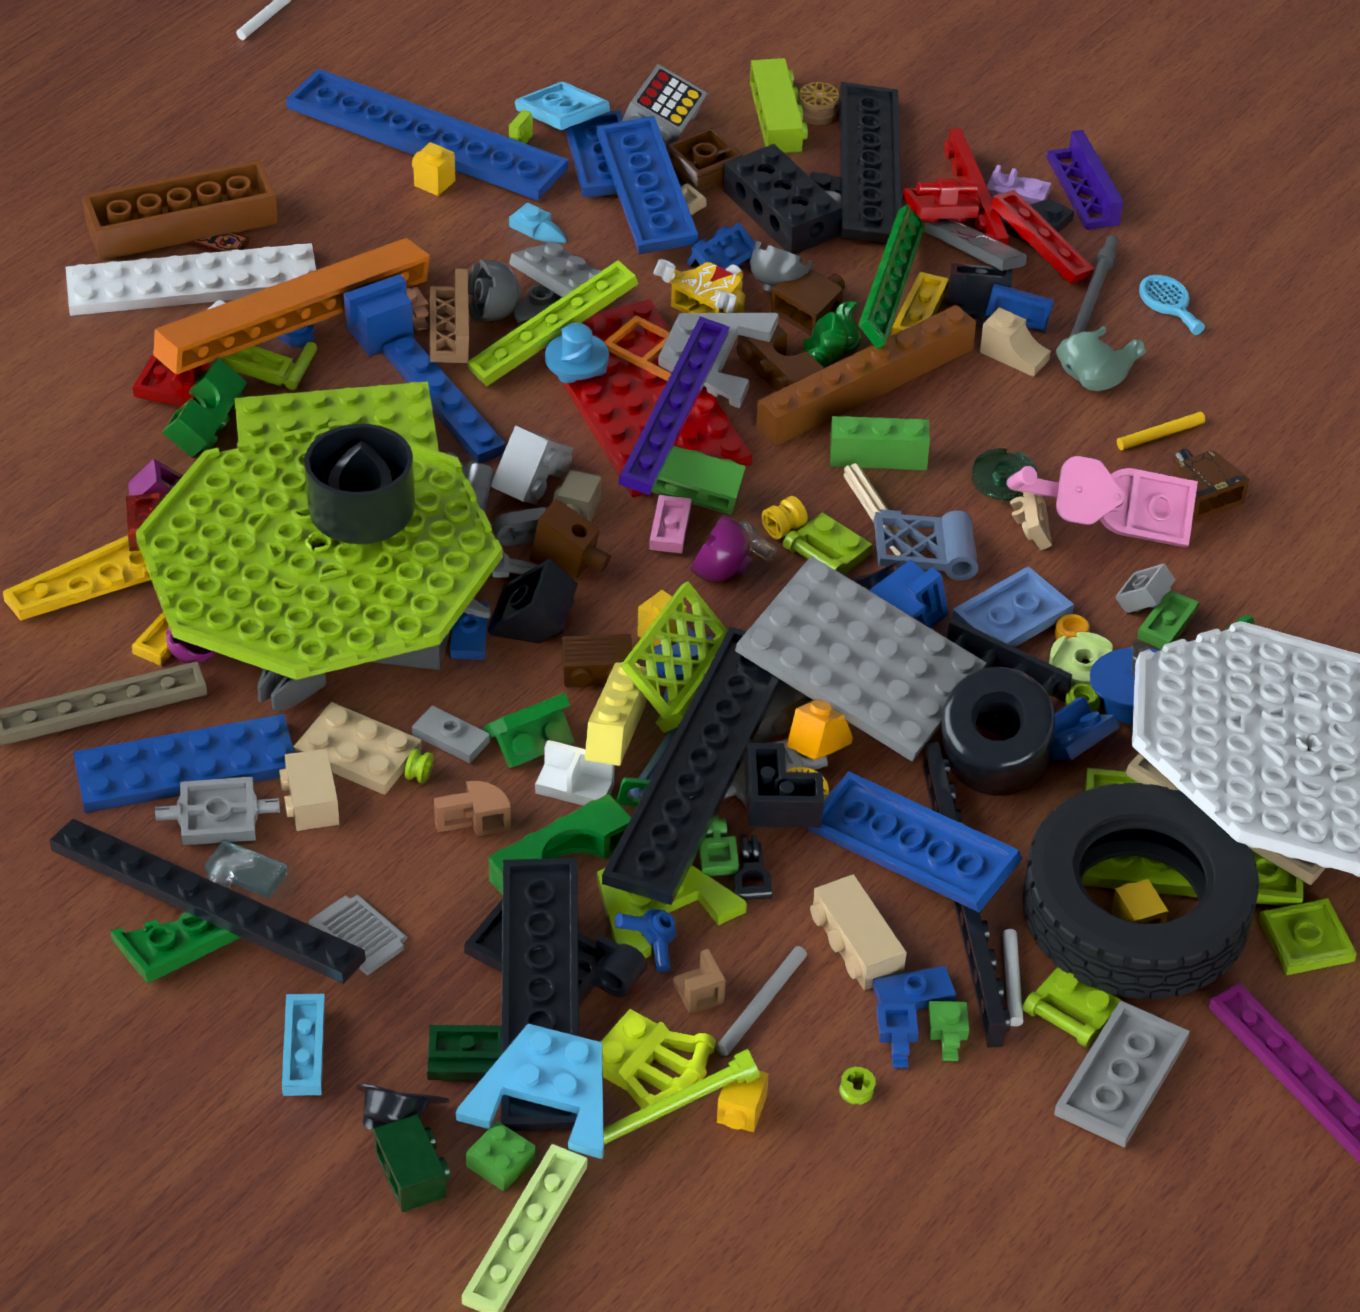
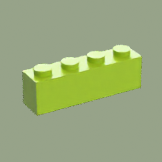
(777, 104)

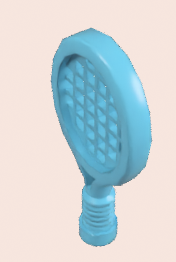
(1171, 308)

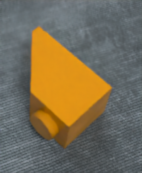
(818, 730)

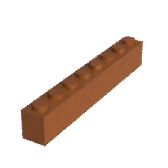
(865, 375)

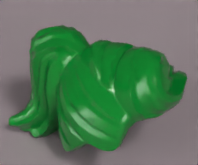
(834, 335)

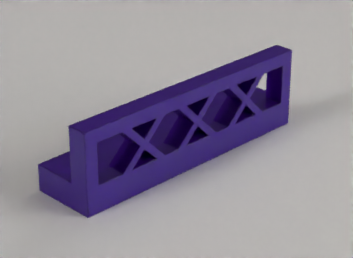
(1094, 182)

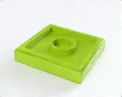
(1307, 936)

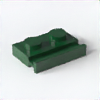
(462, 1051)

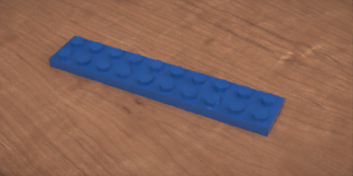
(412, 127)

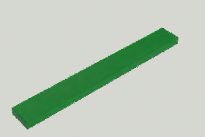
(891, 277)

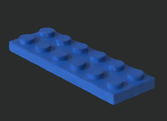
(647, 185)
(156, 765)
(916, 842)

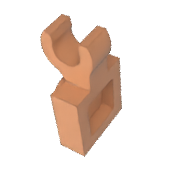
(420, 308)

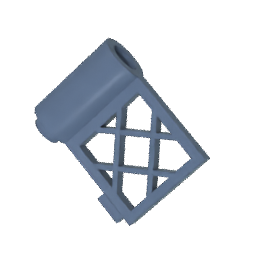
(951, 542)

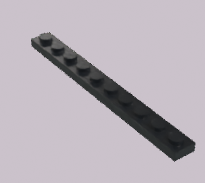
(209, 901)
(973, 929)

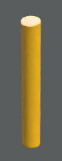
(1161, 430)

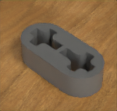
(521, 525)

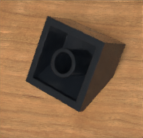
(534, 604)

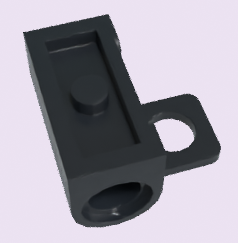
(972, 287)

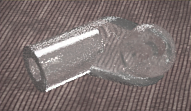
(758, 543)
(227, 866)

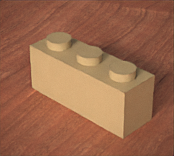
(857, 931)

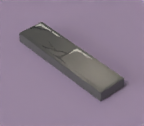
(976, 244)

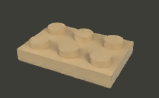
(360, 747)

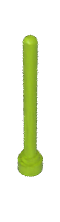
(740, 1069)

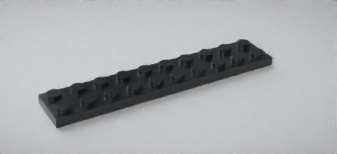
(692, 776)

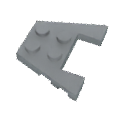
(752, 325)

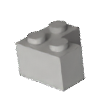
(528, 463)

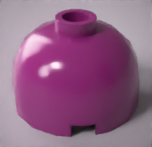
(723, 552)

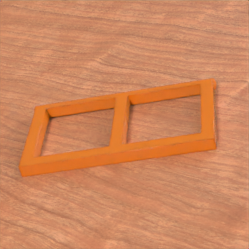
(644, 362)

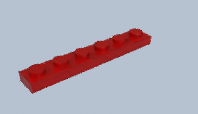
(966, 169)

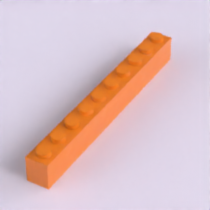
(283, 307)

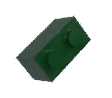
(411, 1162)

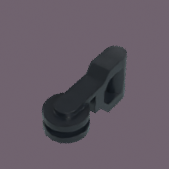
(752, 870)

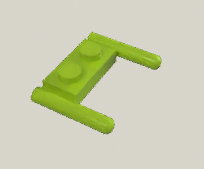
(271, 366)

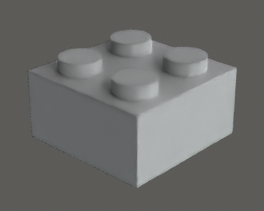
(1145, 588)

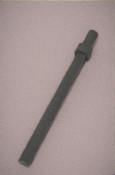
(1104, 261)

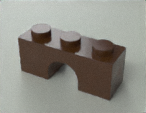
(771, 361)

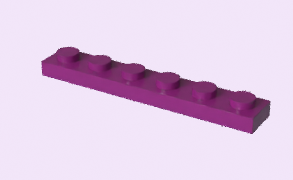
(1291, 1065)

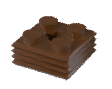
(702, 158)

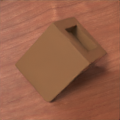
(701, 987)

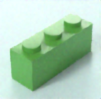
(879, 442)
(703, 478)

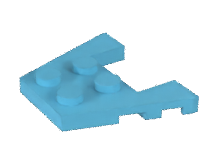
(549, 1071)

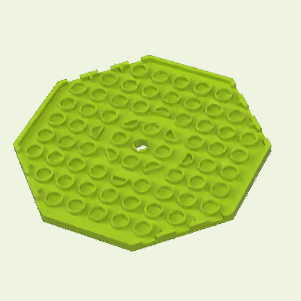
(243, 575)

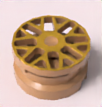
(820, 105)

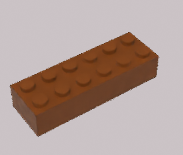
(179, 209)

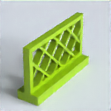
(680, 698)

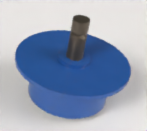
(1114, 680)

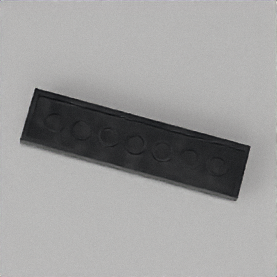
(869, 161)
(539, 968)

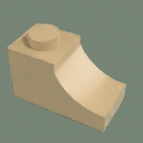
(1011, 343)

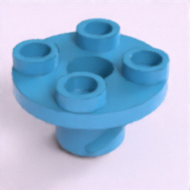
(577, 354)

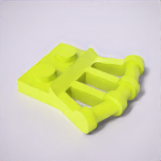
(639, 1041)

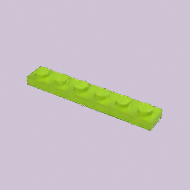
(547, 325)

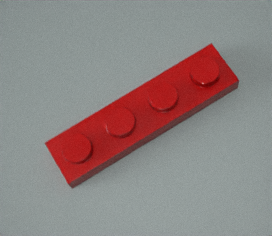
(1042, 236)

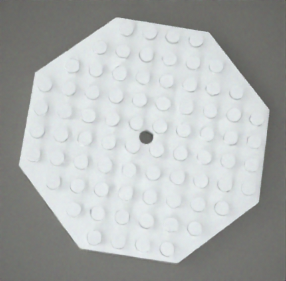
(1234, 732)

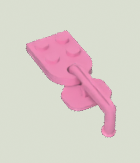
(1149, 503)

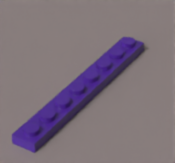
(674, 406)

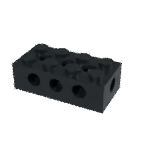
(782, 199)

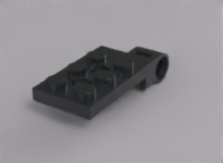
(601, 963)

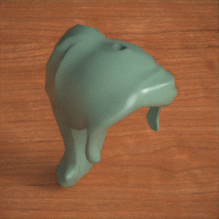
(1095, 362)

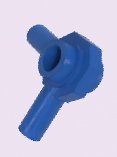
(657, 928)

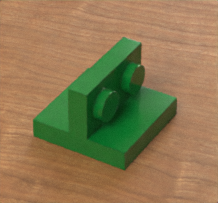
(525, 732)

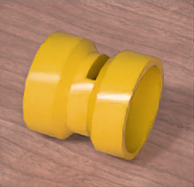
(786, 516)

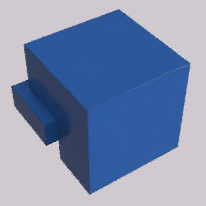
(379, 313)
(915, 593)

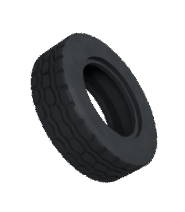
(1124, 954)

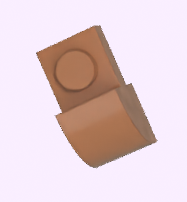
(481, 807)

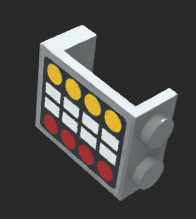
(669, 100)

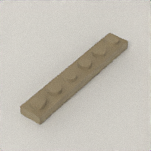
(101, 702)

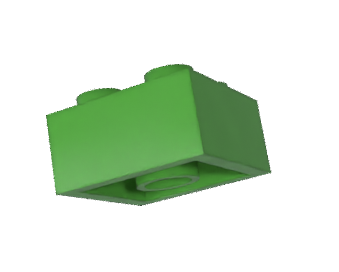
(500, 1156)

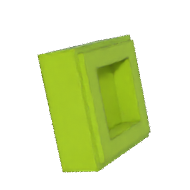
(522, 127)

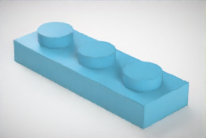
(303, 1044)

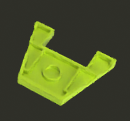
(714, 897)

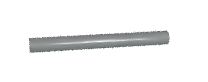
(761, 1001)

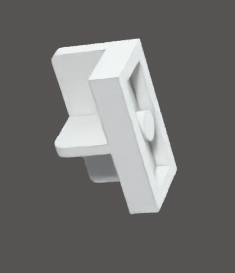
(571, 777)

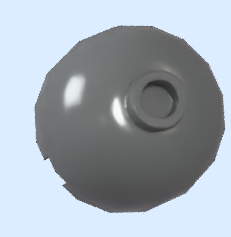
(776, 266)
(493, 291)

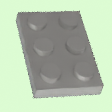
(553, 267)

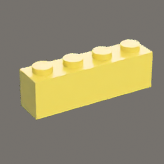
(614, 718)

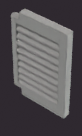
(362, 926)

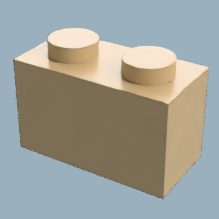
(311, 789)

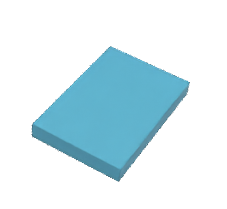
(562, 105)

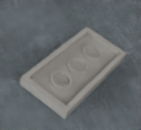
(1122, 1073)

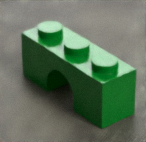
(195, 424)

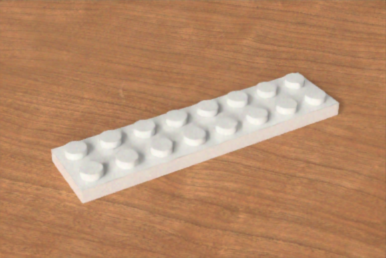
(183, 278)

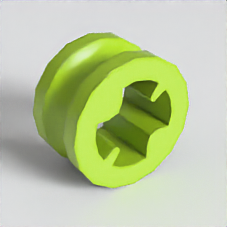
(419, 765)
(857, 1074)

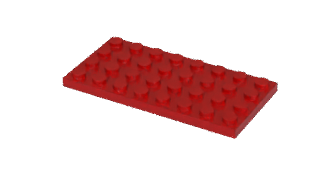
(625, 396)

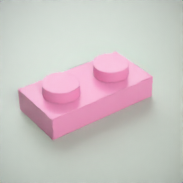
(670, 524)

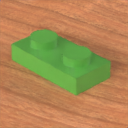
(1168, 619)

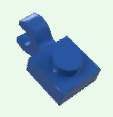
(897, 1026)

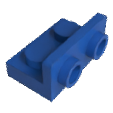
(726, 248)
(1080, 729)

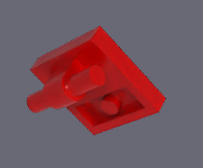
(942, 200)
(163, 385)

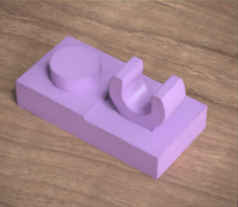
(1029, 189)

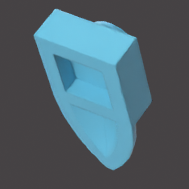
(536, 224)

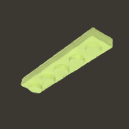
(524, 1230)

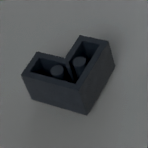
(780, 796)

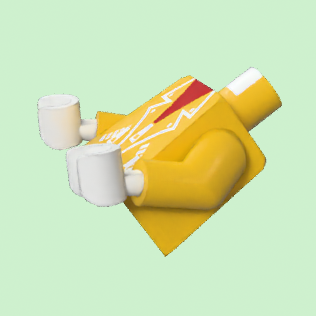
(704, 288)

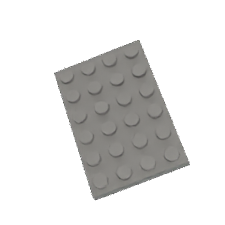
(858, 656)

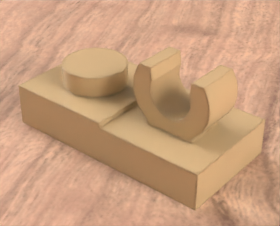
(1033, 516)

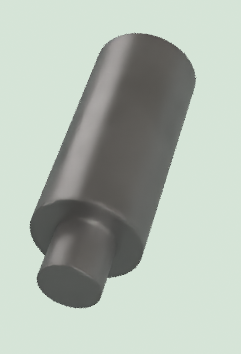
(480, 479)

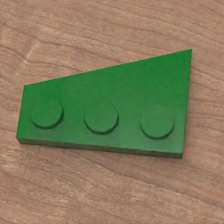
(169, 945)

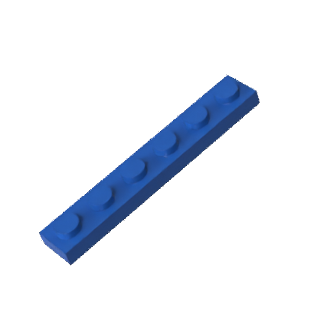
(447, 401)

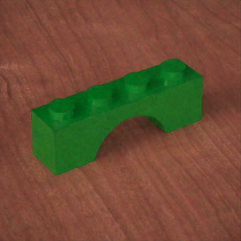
(588, 830)

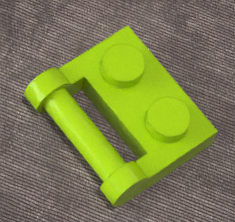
(829, 543)
(1076, 999)

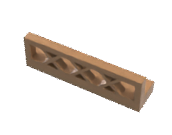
(456, 324)

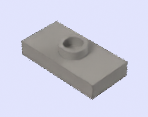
(450, 734)

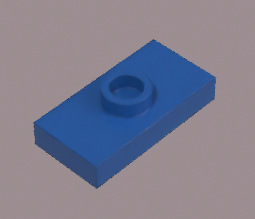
(1023, 304)
(469, 637)
(915, 987)

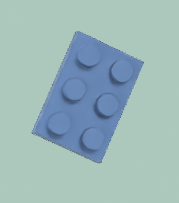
(1015, 608)

